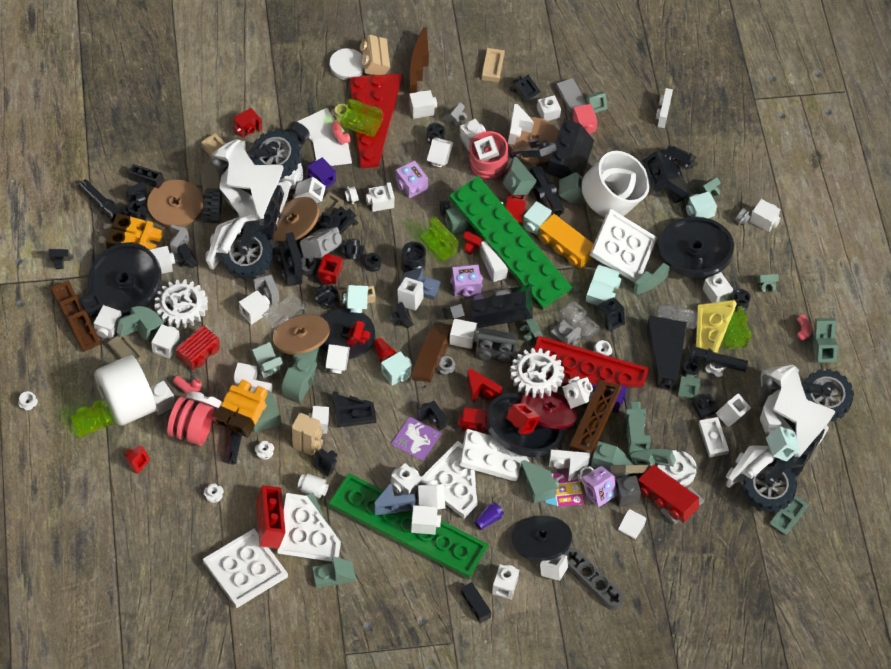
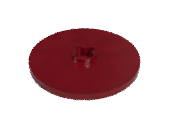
(553, 410)

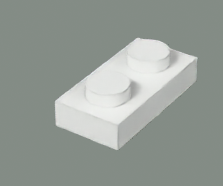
(665, 103)
(713, 437)

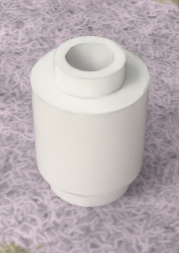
(312, 484)

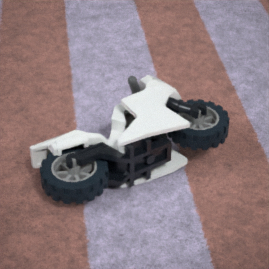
(257, 197)
(795, 407)

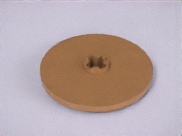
(544, 131)
(177, 191)
(297, 217)
(301, 334)

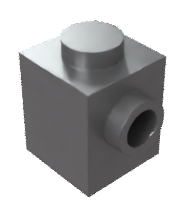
(627, 491)

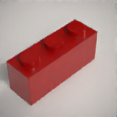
(668, 493)
(270, 516)

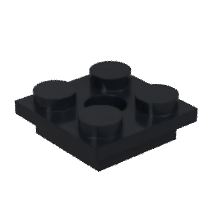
(674, 153)

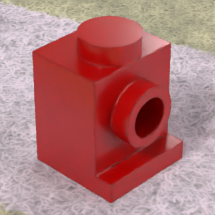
(247, 123)
(330, 269)
(523, 418)
(473, 420)

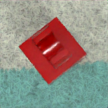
(472, 242)
(357, 334)
(137, 458)

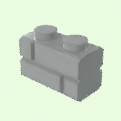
(321, 242)

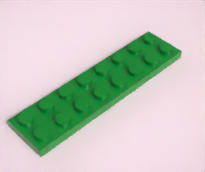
(510, 242)
(447, 547)

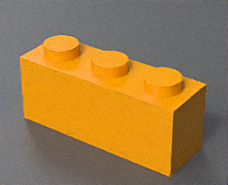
(566, 241)

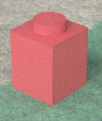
(586, 117)

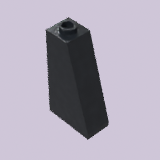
(666, 348)

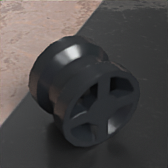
(435, 129)
(741, 295)

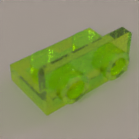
(362, 118)
(440, 240)
(737, 332)
(92, 419)

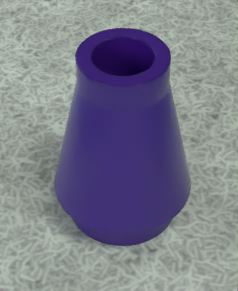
(489, 516)

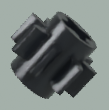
(136, 210)
(352, 248)
(326, 295)

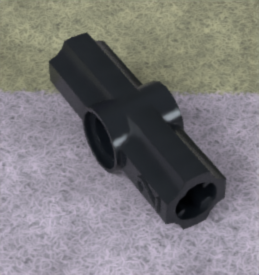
(546, 191)

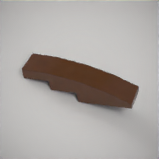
(419, 59)
(75, 316)
(431, 352)

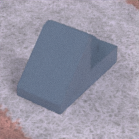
(430, 286)
(388, 503)

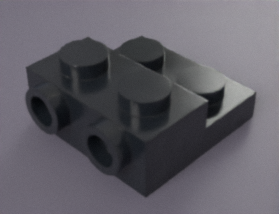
(290, 261)

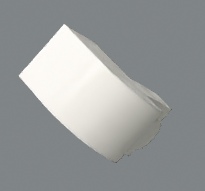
(249, 373)

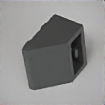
(496, 345)

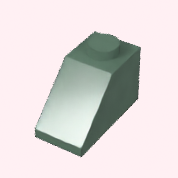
(518, 178)
(571, 189)
(609, 455)
(538, 482)

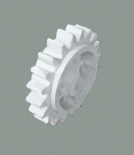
(179, 299)
(534, 379)

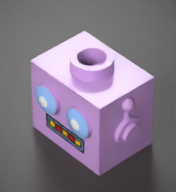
(411, 179)
(466, 280)
(600, 486)

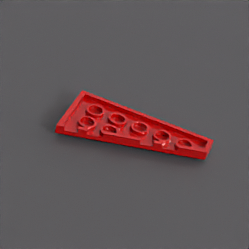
(382, 93)
(592, 365)

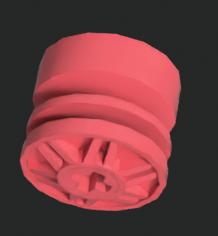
(493, 167)
(190, 421)

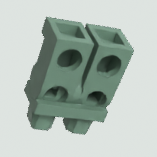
(634, 429)

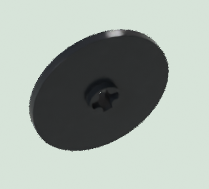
(342, 320)
(542, 538)

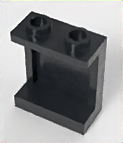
(666, 173)

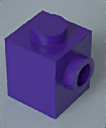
(322, 172)

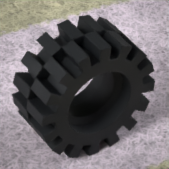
(212, 205)

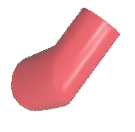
(337, 131)
(806, 329)
(186, 387)

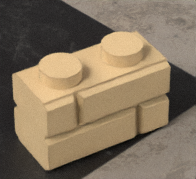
(375, 55)
(307, 434)

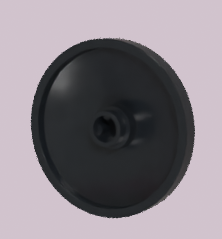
(696, 247)
(125, 276)
(532, 444)

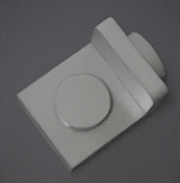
(179, 237)
(267, 284)
(566, 333)

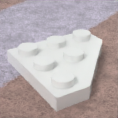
(457, 481)
(307, 531)

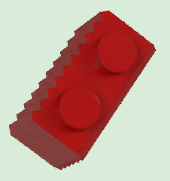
(198, 348)

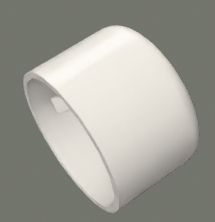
(623, 175)
(125, 389)

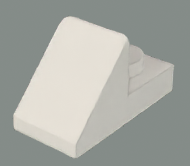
(519, 122)
(568, 459)

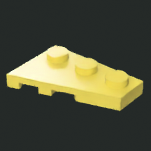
(713, 323)

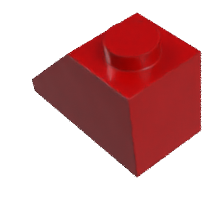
(516, 206)

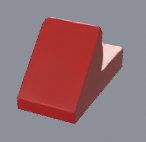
(480, 384)

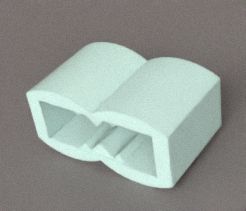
(603, 285)

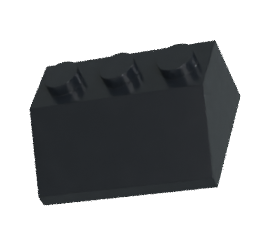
(572, 152)
(502, 306)

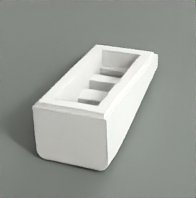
(494, 265)

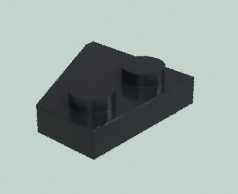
(534, 148)
(353, 411)

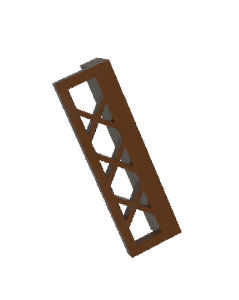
(592, 416)

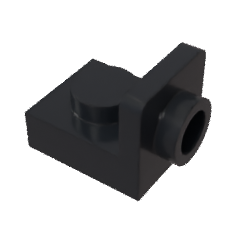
(525, 87)
(347, 218)
(613, 313)
(434, 414)

